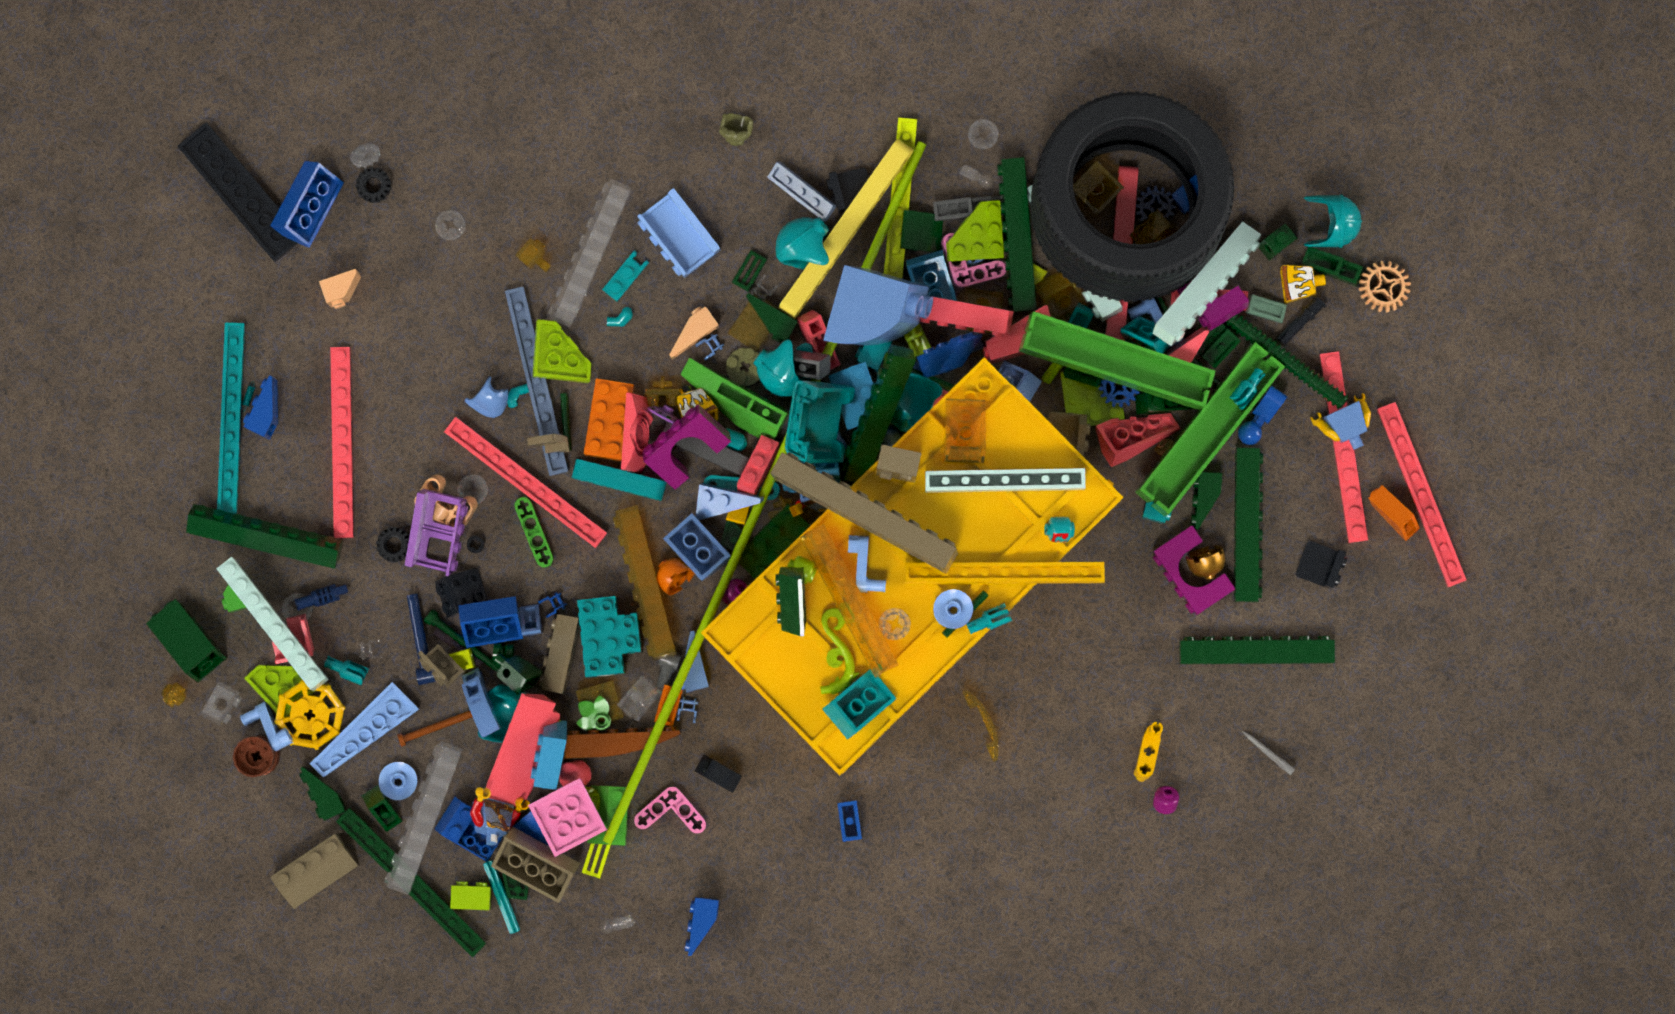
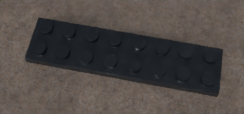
(236, 189)

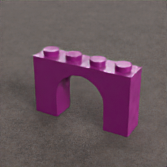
(1222, 307)
(695, 424)
(1196, 597)

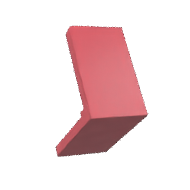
(300, 629)

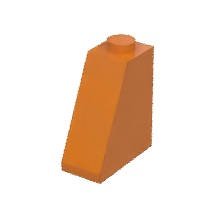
(1394, 512)

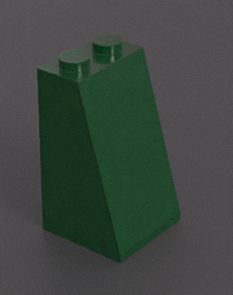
(186, 640)

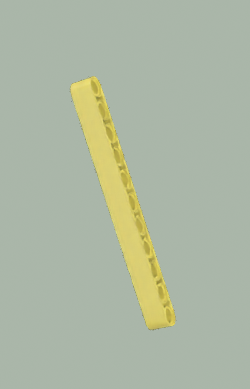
(847, 227)

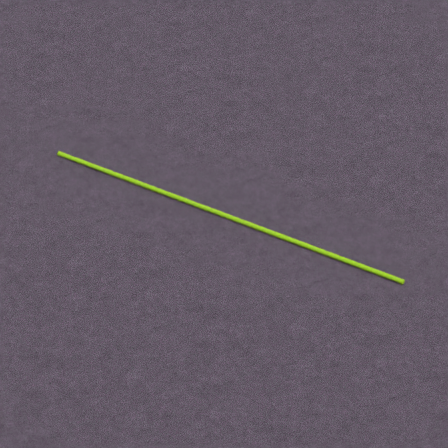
(744, 537)

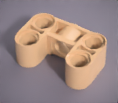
(446, 512)

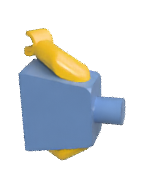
(1346, 422)

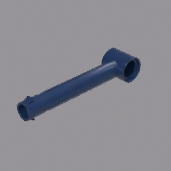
(422, 675)

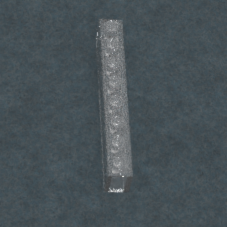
(590, 254)
(424, 818)

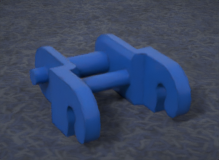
(562, 605)

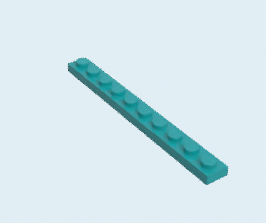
(231, 417)

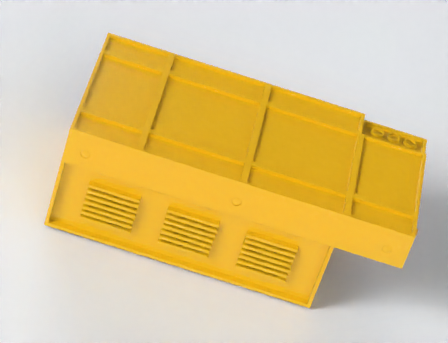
(982, 526)

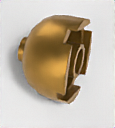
(1206, 562)

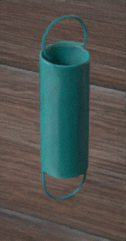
(248, 395)

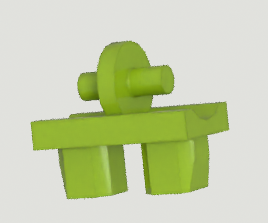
(917, 340)

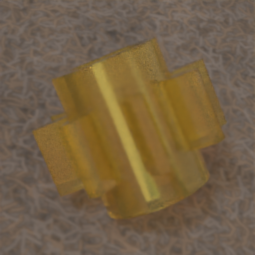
(173, 694)

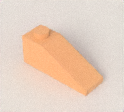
(696, 328)

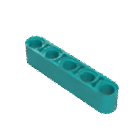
(619, 479)

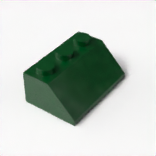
(791, 600)

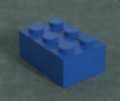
(490, 622)

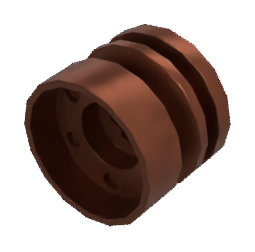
(247, 762)

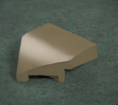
(552, 443)

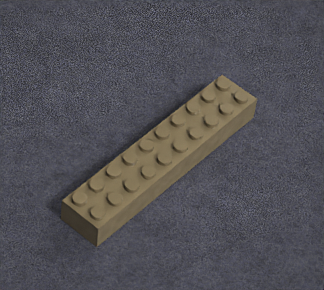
(864, 513)

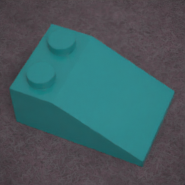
(859, 704)

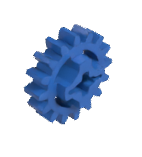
(1111, 396)

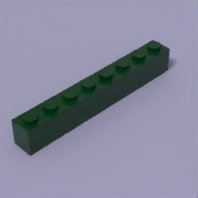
(1018, 237)
(878, 412)
(1247, 525)
(264, 536)
(1257, 651)

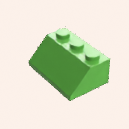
(609, 801)

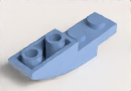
(479, 702)

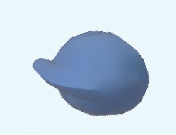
(489, 400)

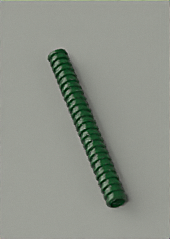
(1289, 361)

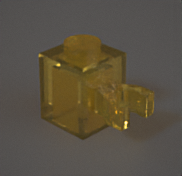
(532, 254)

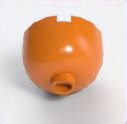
(673, 574)

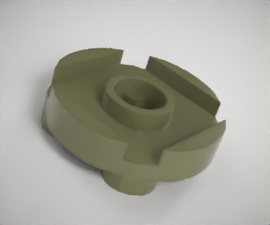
(734, 364)

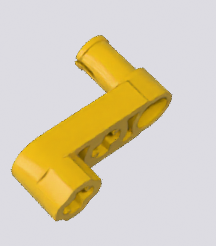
(1149, 740)

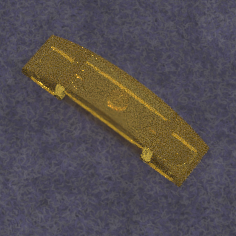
(973, 702)

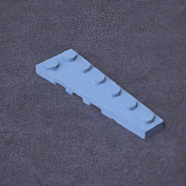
(373, 722)

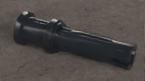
(1307, 313)

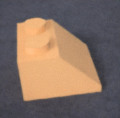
(340, 288)

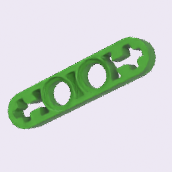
(536, 531)

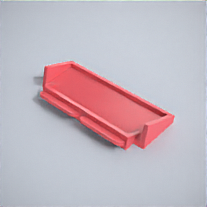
(513, 765)

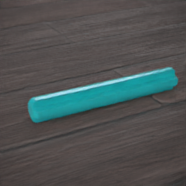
(501, 897)

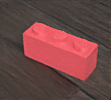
(758, 466)

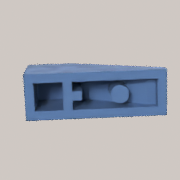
(696, 677)

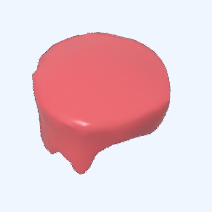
(574, 770)

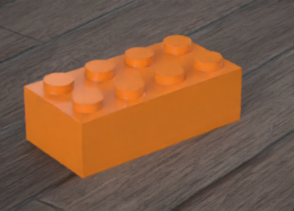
(607, 420)

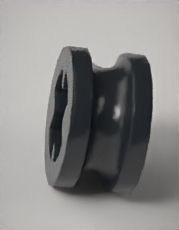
(478, 539)

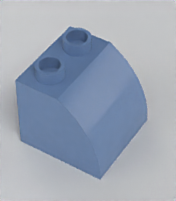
(875, 307)

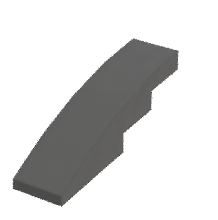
(959, 208)

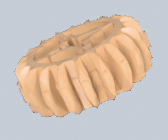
(1387, 294)

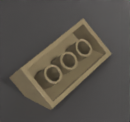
(560, 654)
(314, 871)

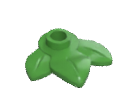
(592, 712)

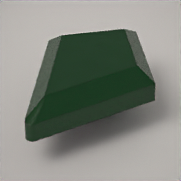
(730, 535)
(515, 889)

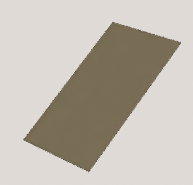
(573, 653)

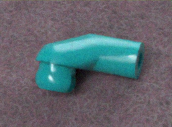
(622, 319)
(514, 393)

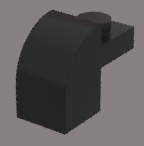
(718, 773)

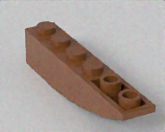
(612, 742)

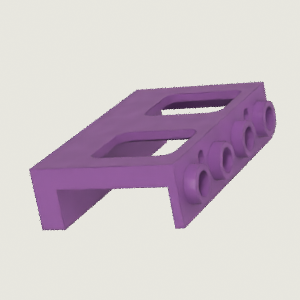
(425, 527)

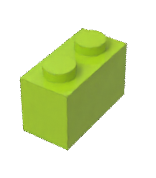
(471, 897)

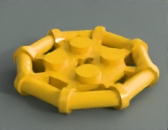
(316, 723)

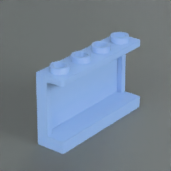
(678, 234)

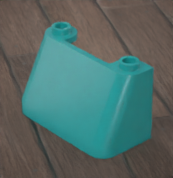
(816, 420)

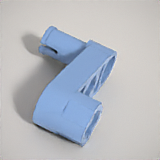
(859, 545)
(277, 738)

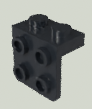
(846, 187)
(1321, 565)
(460, 589)

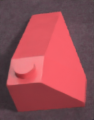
(1129, 437)

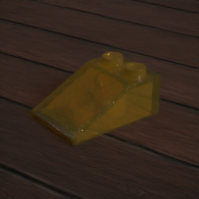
(965, 431)

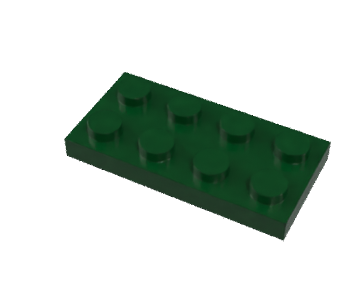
(772, 541)

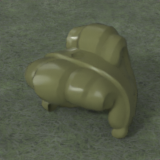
(735, 128)

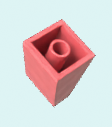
(1008, 346)

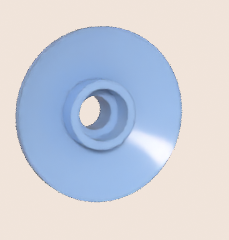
(950, 599)
(395, 771)

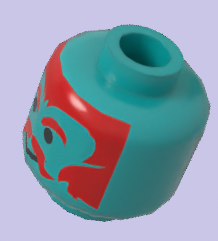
(1059, 529)

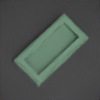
(1266, 308)

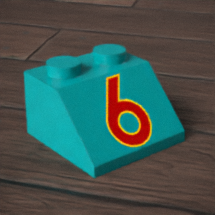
(1141, 333)

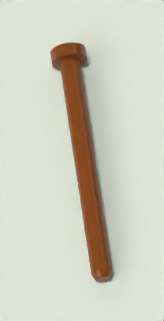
(433, 727)

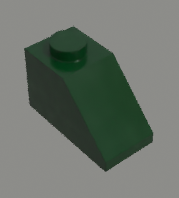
(381, 808)

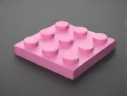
(567, 817)

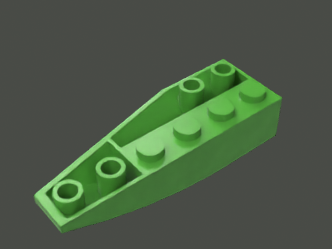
(736, 402)

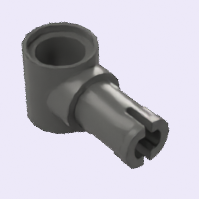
(667, 666)

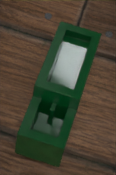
(1333, 266)

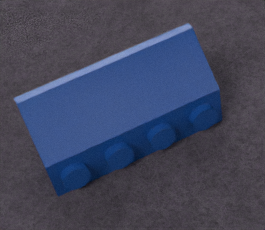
(307, 203)

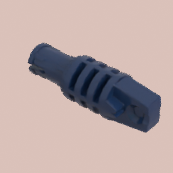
(321, 596)

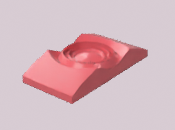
(635, 433)

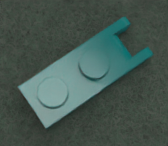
(624, 277)

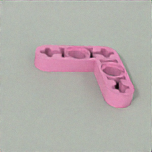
(963, 270)
(675, 805)

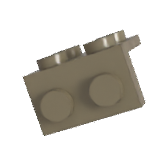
(1073, 428)
(443, 667)

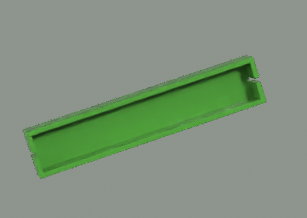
(1116, 361)
(1206, 433)

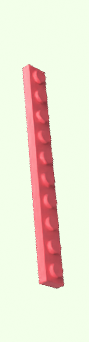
(342, 442)
(1345, 459)
(525, 482)
(1421, 494)

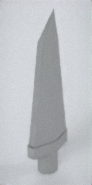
(1279, 761)

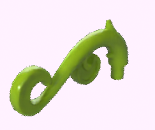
(849, 675)

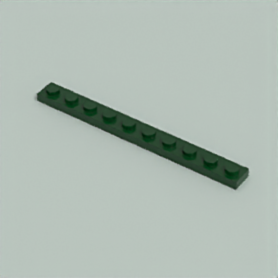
(420, 891)

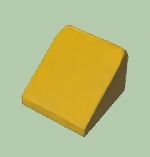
(738, 516)

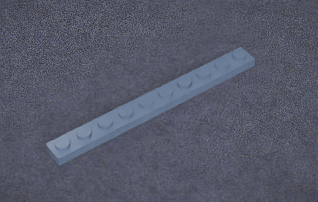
(537, 387)

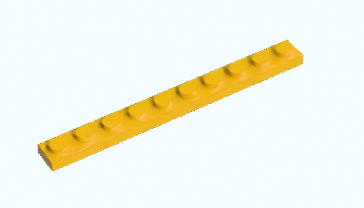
(1006, 573)

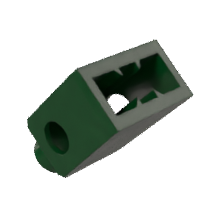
(1277, 242)
(517, 673)

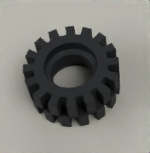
(367, 175)
(382, 544)

